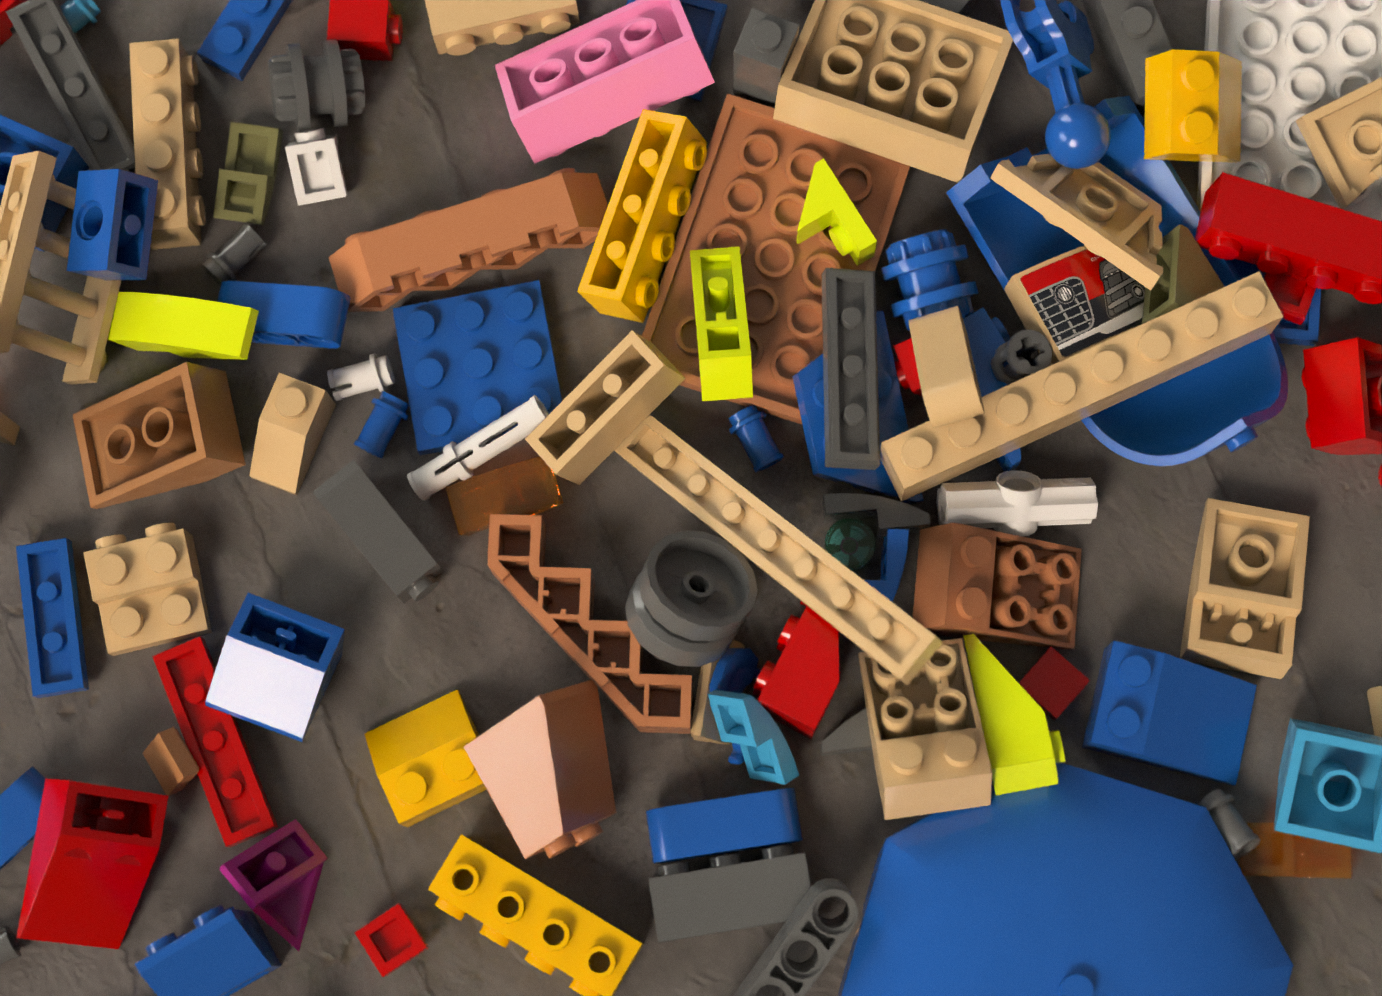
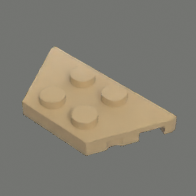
(1094, 208)

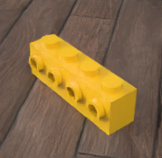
(643, 216)
(535, 917)

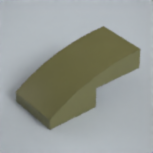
(249, 173)

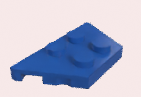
(892, 418)

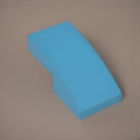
(763, 746)

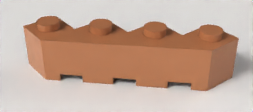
(482, 234)
(603, 649)

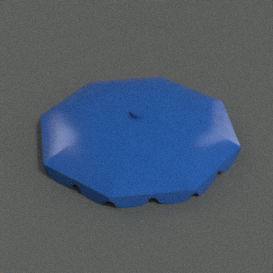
(1064, 897)

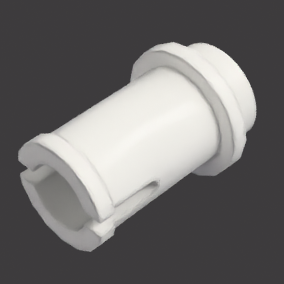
(361, 377)

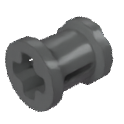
(1021, 344)

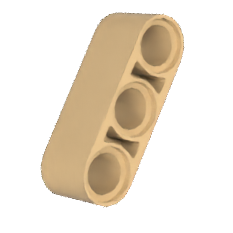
(945, 367)

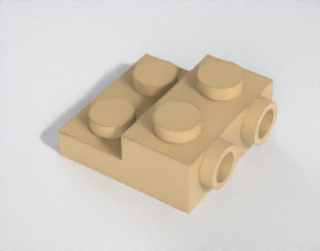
(147, 589)

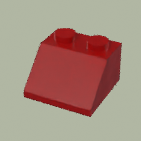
(1344, 397)

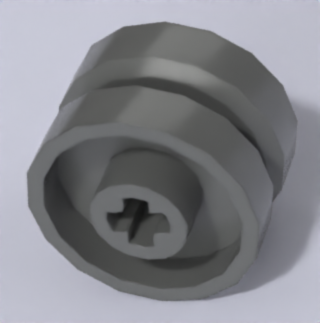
(691, 598)

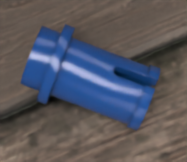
(381, 424)
(755, 437)

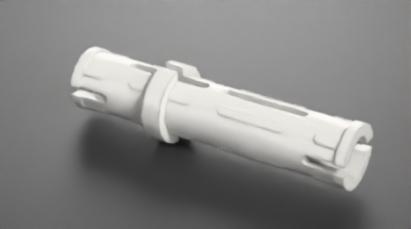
(431, 479)

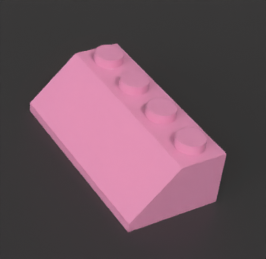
(602, 75)

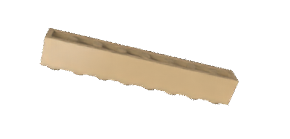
(1083, 385)

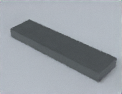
(73, 85)
(850, 369)

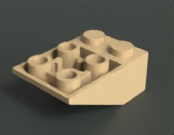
(927, 736)

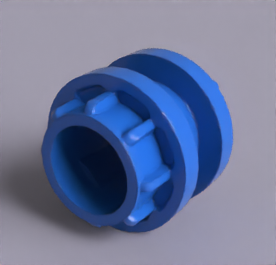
(928, 275)

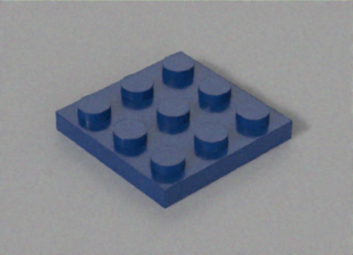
(474, 361)

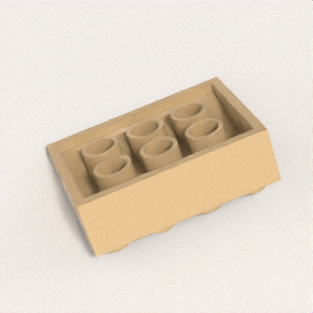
(894, 80)

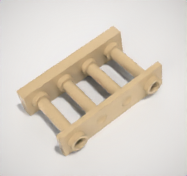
(21, 230)

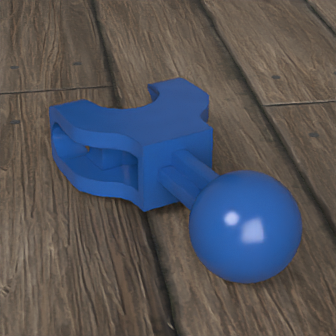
(1057, 57)

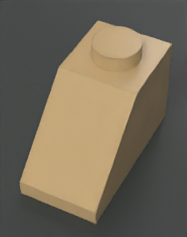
(289, 432)

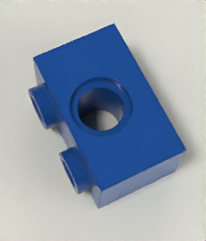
(112, 225)

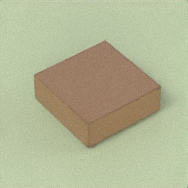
(171, 761)

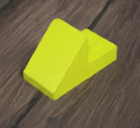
(830, 206)

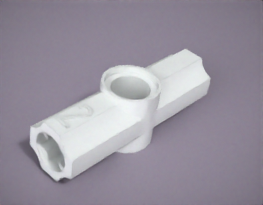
(1018, 502)

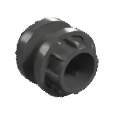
(316, 84)

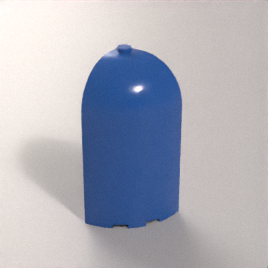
(1190, 412)

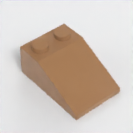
(159, 436)

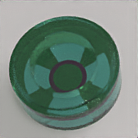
(850, 543)

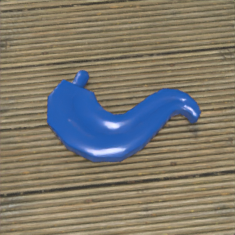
(733, 674)

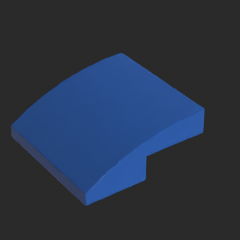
(892, 562)

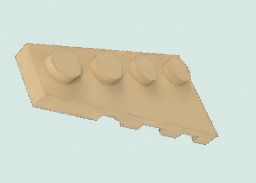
(1347, 141)

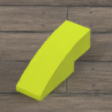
(182, 326)

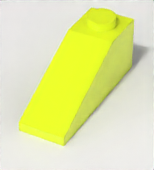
(721, 324)
(1013, 726)

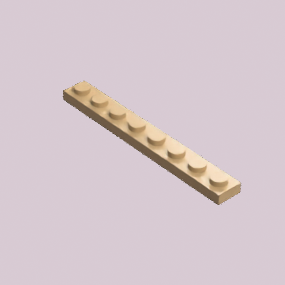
(780, 550)

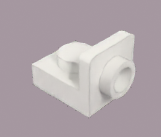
(315, 167)

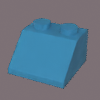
(1330, 786)

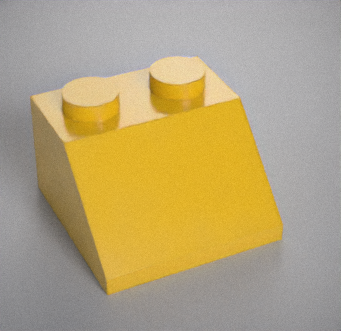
(1193, 106)
(424, 759)

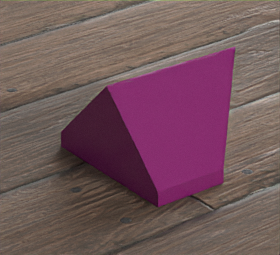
(279, 879)

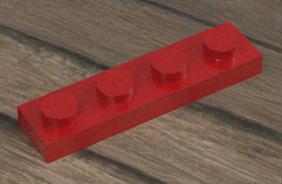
(215, 744)

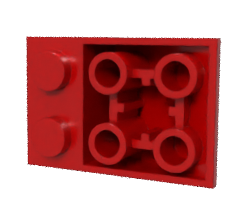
(806, 675)
(89, 862)

